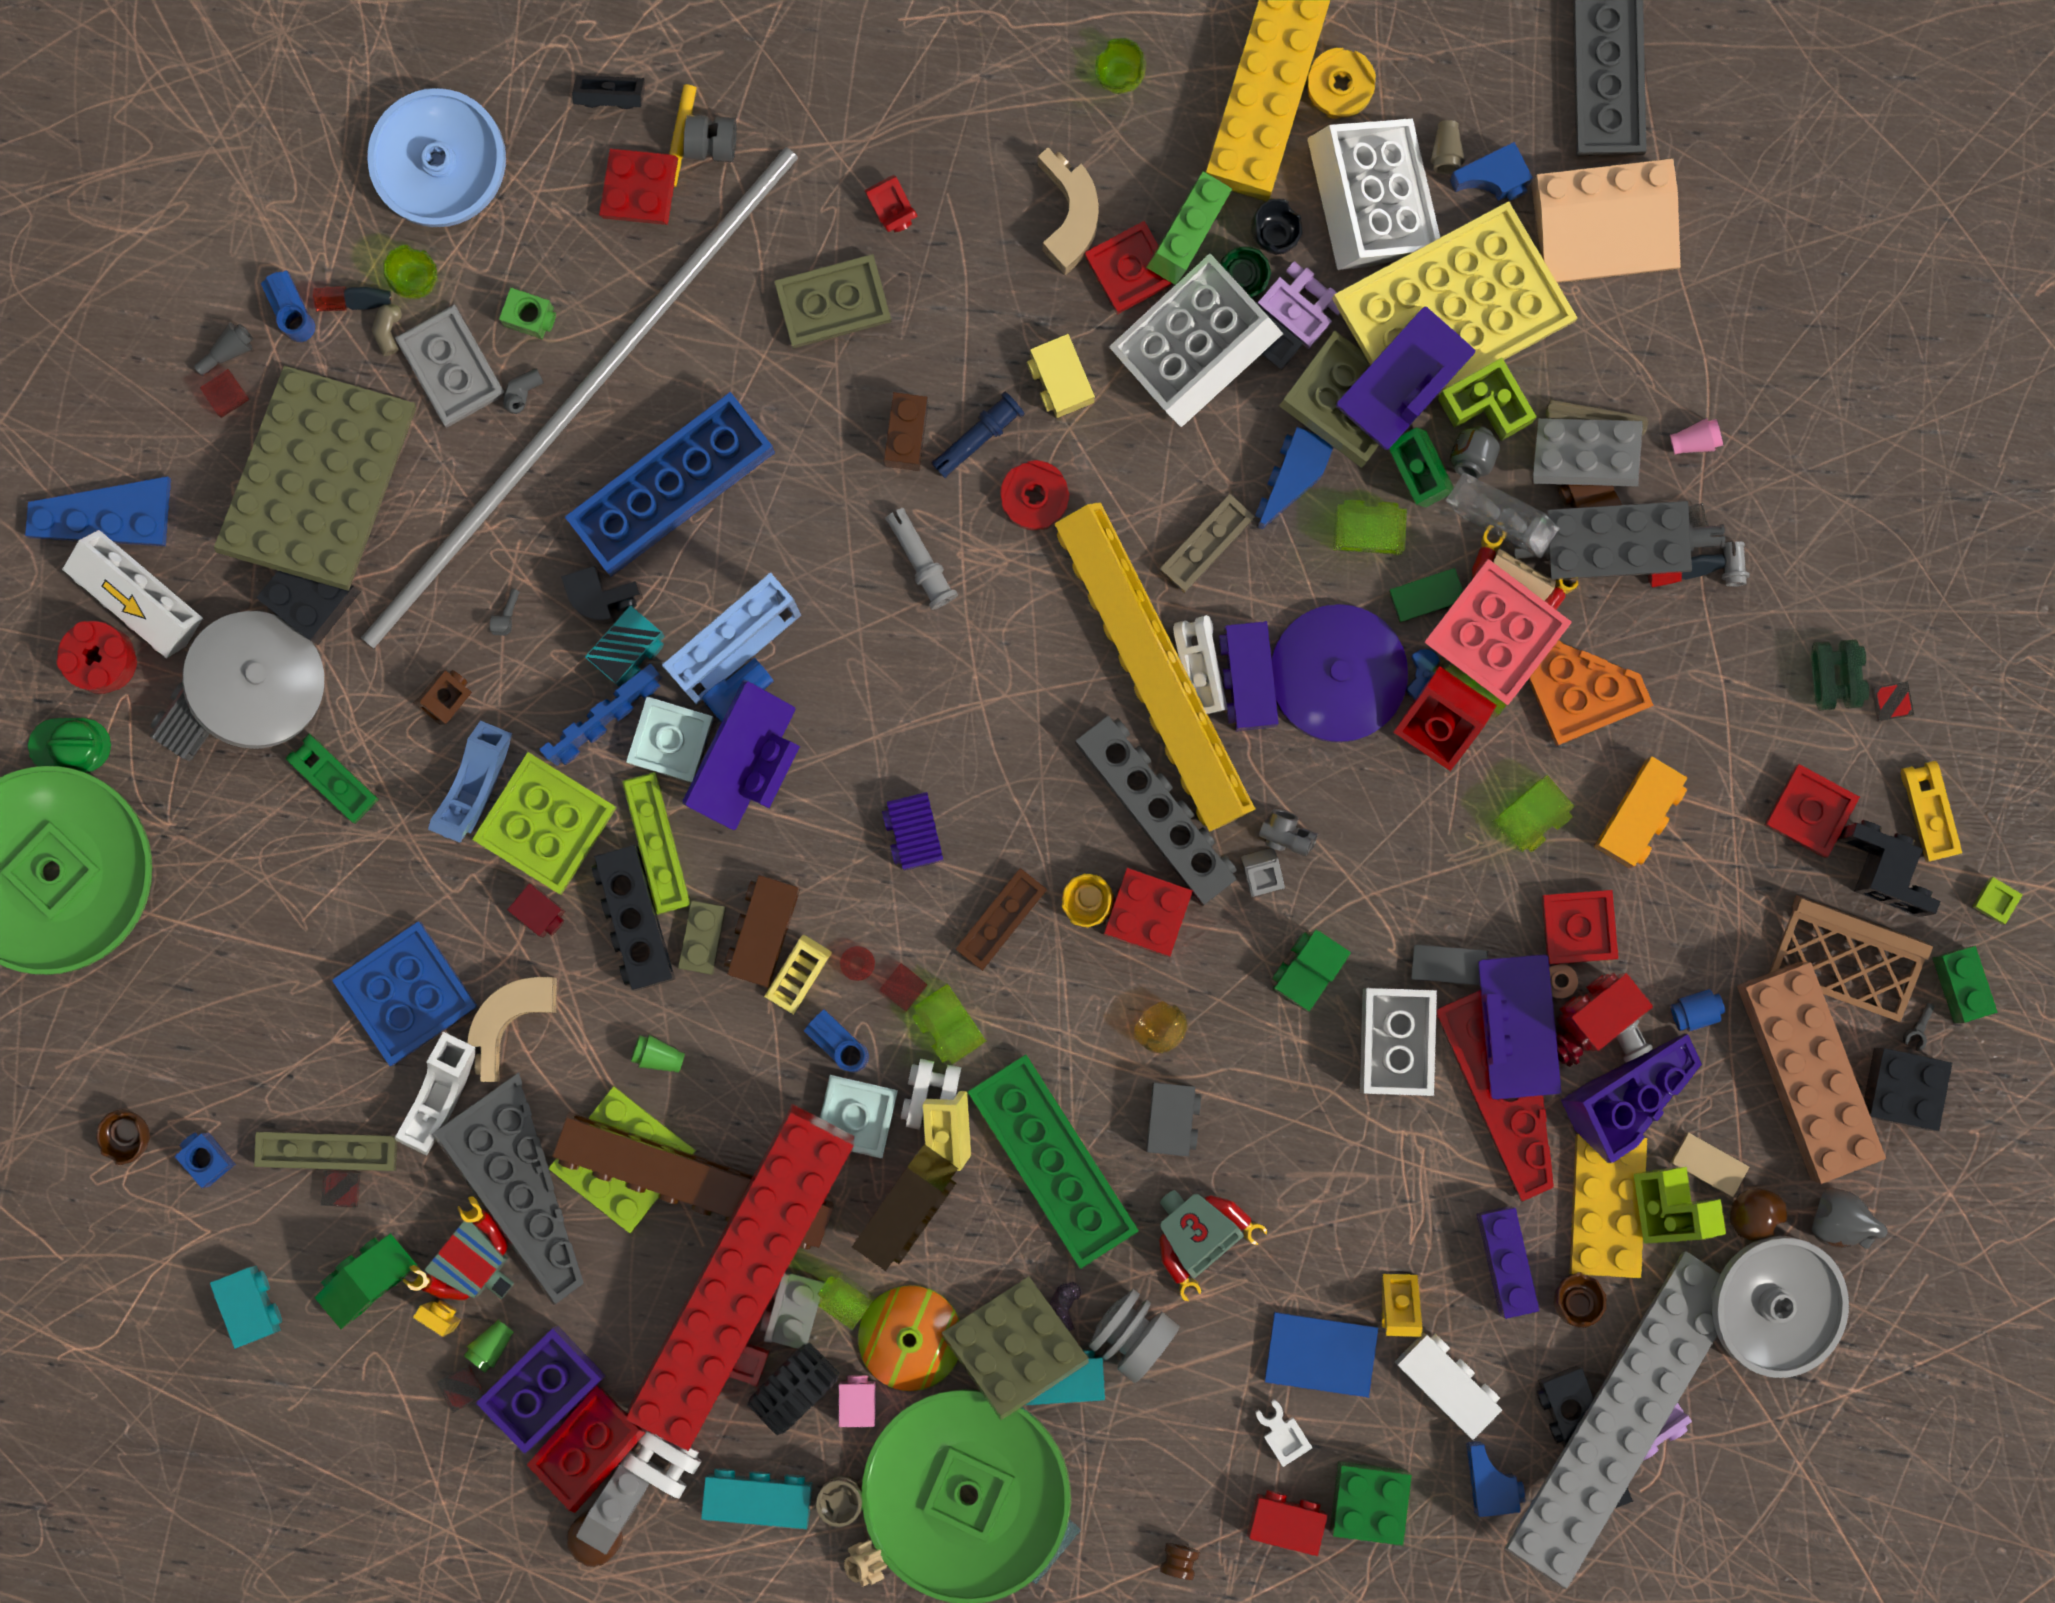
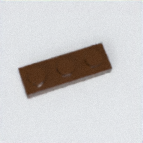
(1001, 919)

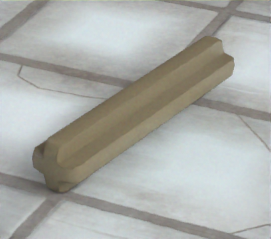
(1565, 410)

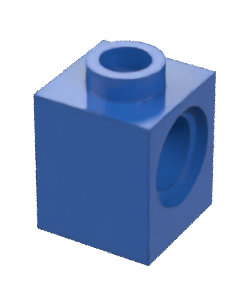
(219, 1160)

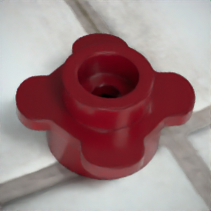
(1568, 1049)

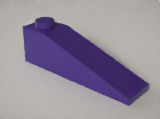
(1623, 1103)

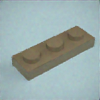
(1207, 543)

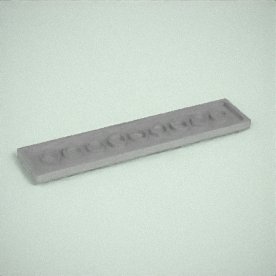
(1619, 1425)

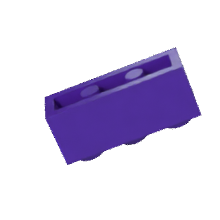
(1249, 676)
(1507, 1262)

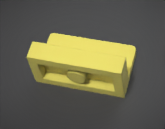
(948, 1128)

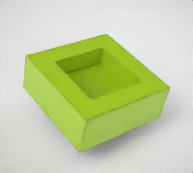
(1997, 900)

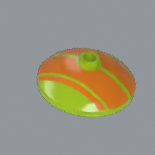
(882, 1332)

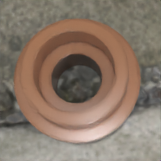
(1572, 980)

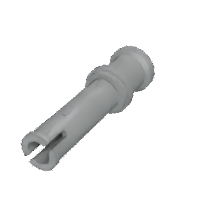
(928, 573)

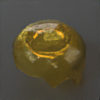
(1161, 1028)

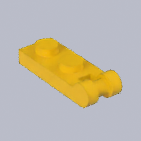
(1931, 812)

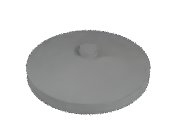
(252, 680)
(1780, 1306)

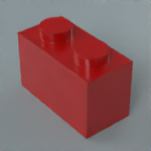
(1287, 1523)

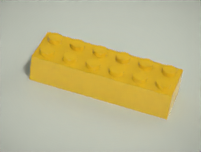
(1266, 95)

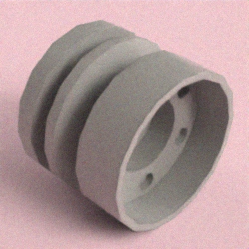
(1133, 1335)

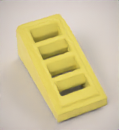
(814, 949)

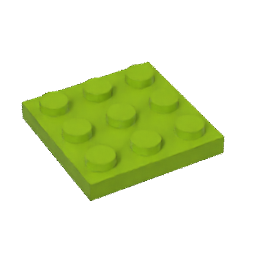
(544, 823)
(612, 1197)

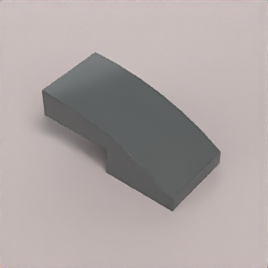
(1447, 964)

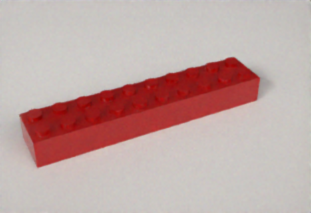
(740, 1277)

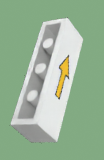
(132, 593)

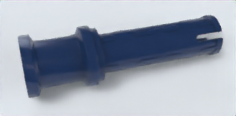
(989, 424)

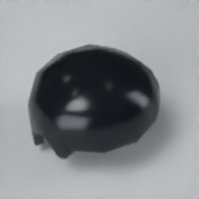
(1276, 227)

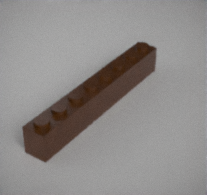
(662, 1170)

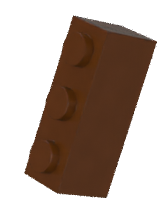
(762, 930)

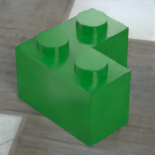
(1310, 970)
(364, 1279)

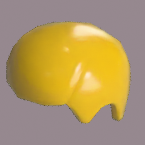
(1087, 900)

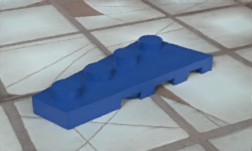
(575, 735)

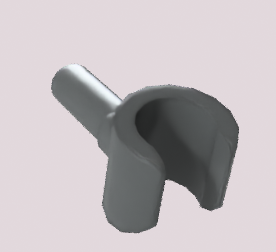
(503, 624)
(1920, 1028)

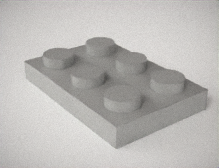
(1588, 452)

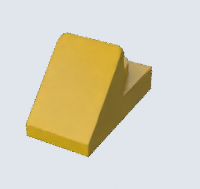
(1401, 1305)

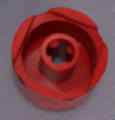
(77, 660)

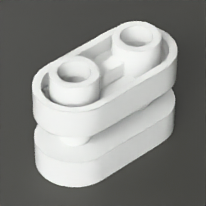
(921, 1078)
(664, 1480)

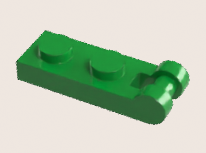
(333, 779)

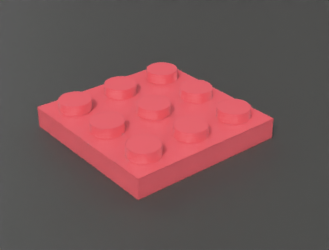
(1497, 632)

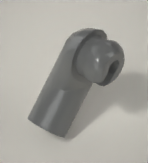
(518, 388)

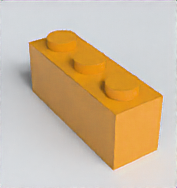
(1642, 813)

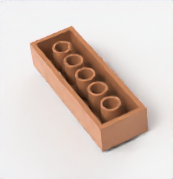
(1811, 1072)

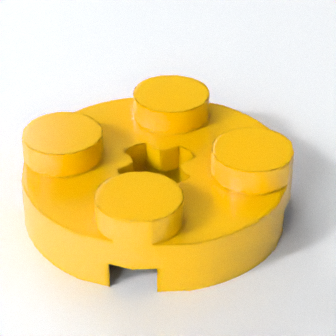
(1359, 90)

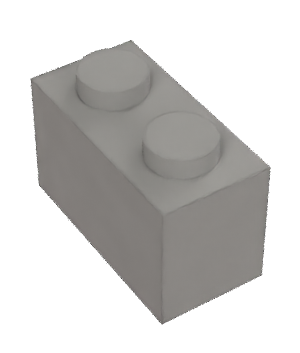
(612, 1509)

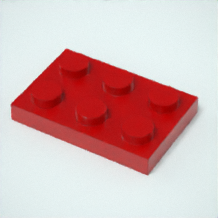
(585, 1449)

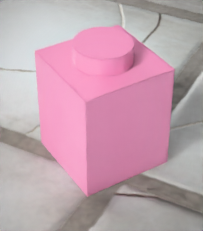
(857, 1402)

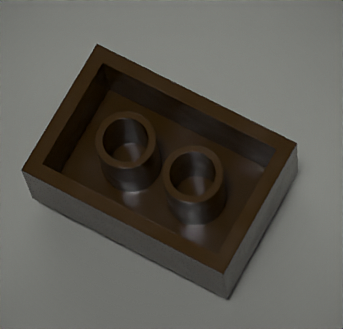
(907, 1209)

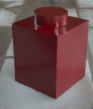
(537, 911)

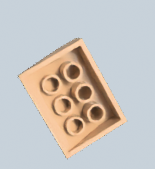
(1608, 220)

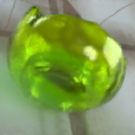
(1120, 66)
(410, 272)

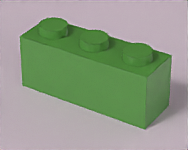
(1189, 228)

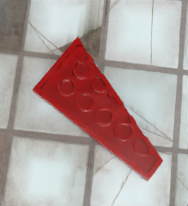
(1513, 1123)

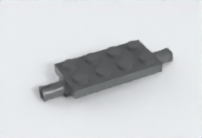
(1624, 540)

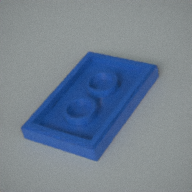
(1321, 1354)

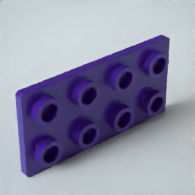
(1405, 378)
(744, 758)
(1519, 1026)

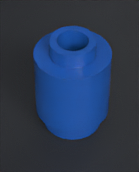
(1697, 1010)

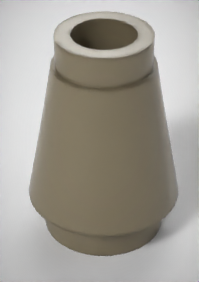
(1447, 148)

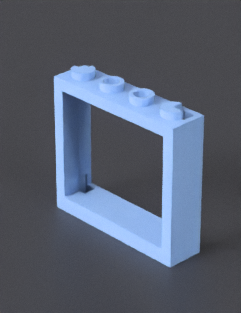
(733, 637)

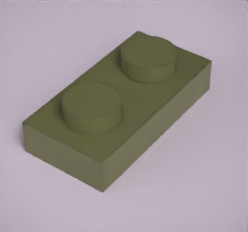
(702, 937)

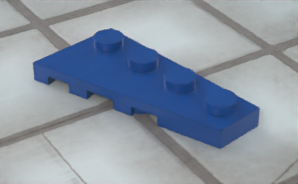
(124, 513)

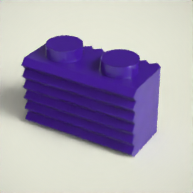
(914, 832)

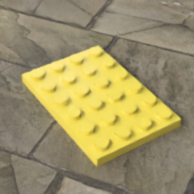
(1476, 279)

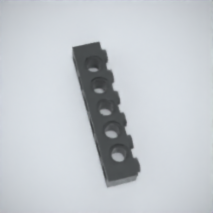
(1114, 733)

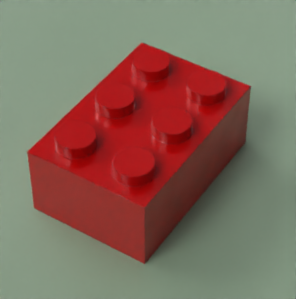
(1604, 1011)

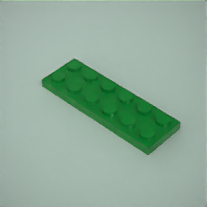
(1053, 1161)

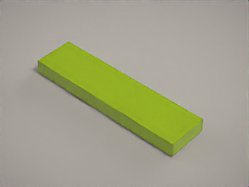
(656, 843)

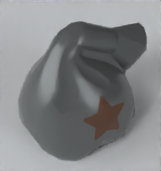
(1845, 1221)

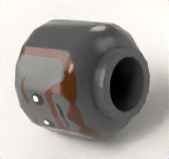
(1475, 452)

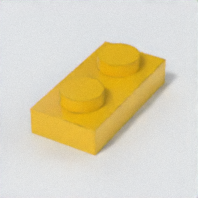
(438, 1317)

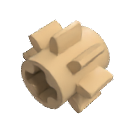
(864, 1564)

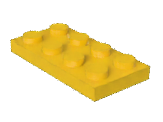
(1606, 1213)

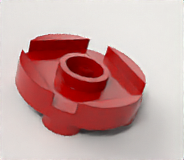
(1026, 477)

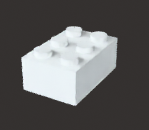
(1398, 1041)

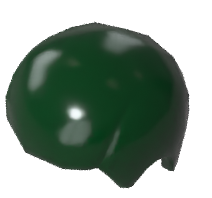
(1248, 269)

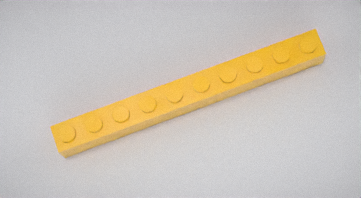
(1154, 666)

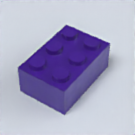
(540, 1389)

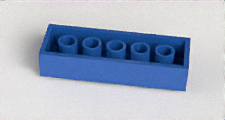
(670, 484)

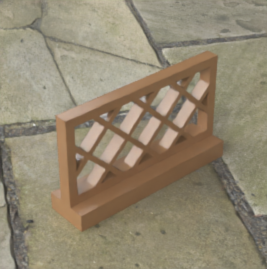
(1869, 934)

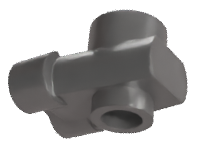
(1282, 832)

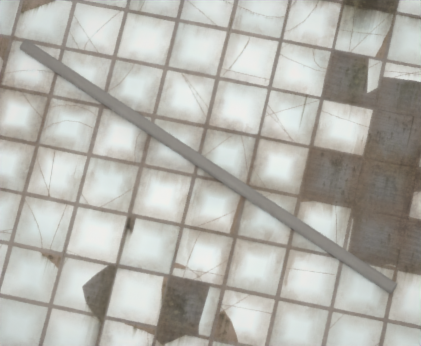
(579, 397)

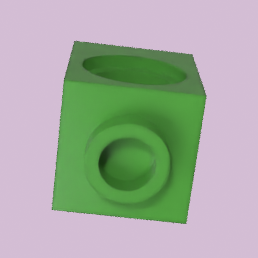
(517, 303)

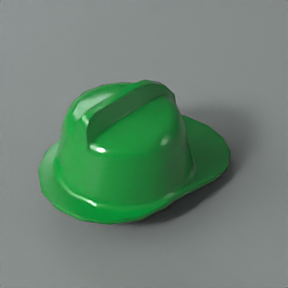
(70, 744)

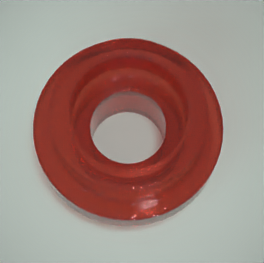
(869, 963)

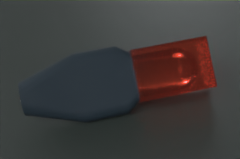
(354, 298)

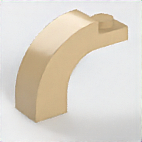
(1078, 231)
(499, 1010)

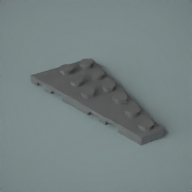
(507, 1171)

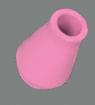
(1697, 438)

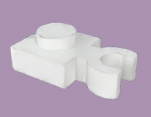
(1285, 1437)

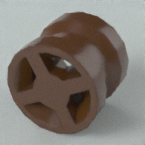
(1179, 1561)

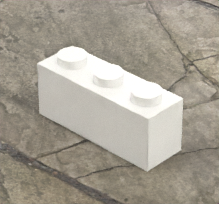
(1449, 1384)

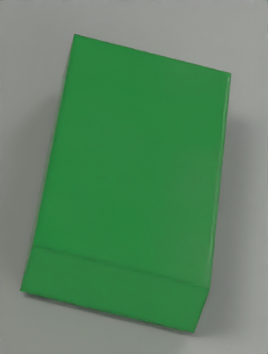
(1426, 595)

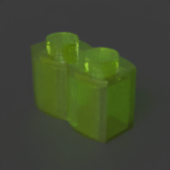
(1534, 814)
(949, 1025)

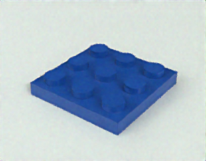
(405, 993)

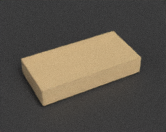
(1710, 1164)

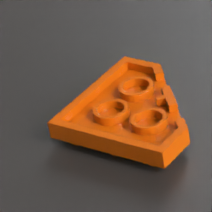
(1584, 692)

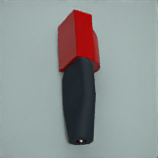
(1700, 566)

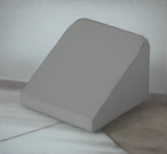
(1262, 872)

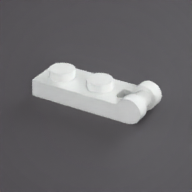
(1201, 662)

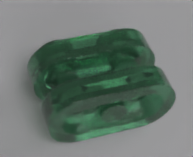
(1850, 660)

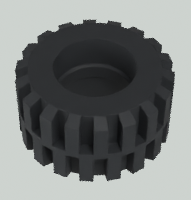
(793, 1389)

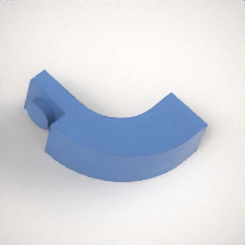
(473, 783)

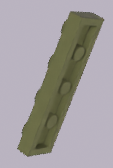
(325, 1151)

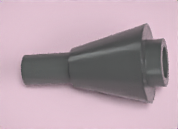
(230, 344)

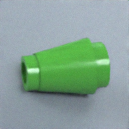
(656, 1055)
(489, 1346)

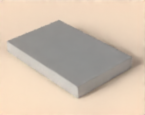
(450, 366)

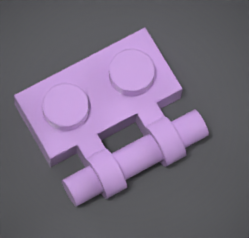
(1294, 311)

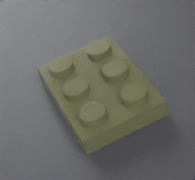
(832, 301)

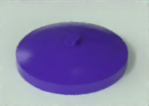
(1339, 673)

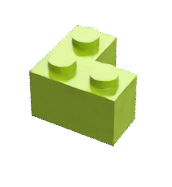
(1492, 392)
(1668, 1210)

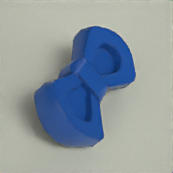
(1425, 663)

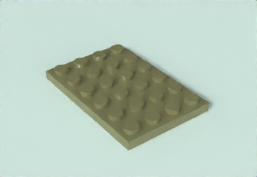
(315, 478)

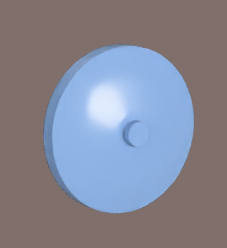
(436, 157)

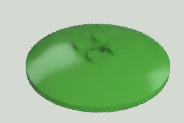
(102, 865)
(955, 1546)

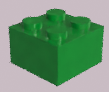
(1370, 1503)

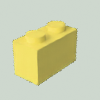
(1060, 376)

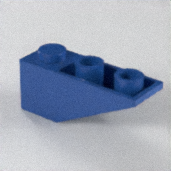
(1301, 469)

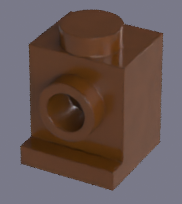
(457, 694)

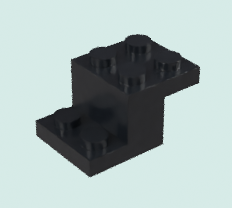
(1889, 869)

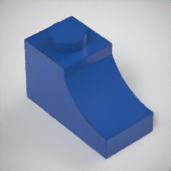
(1499, 173)
(1491, 1489)

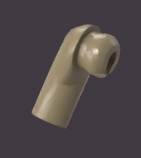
(382, 327)

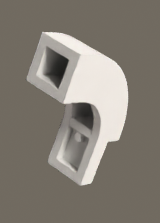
(444, 1082)

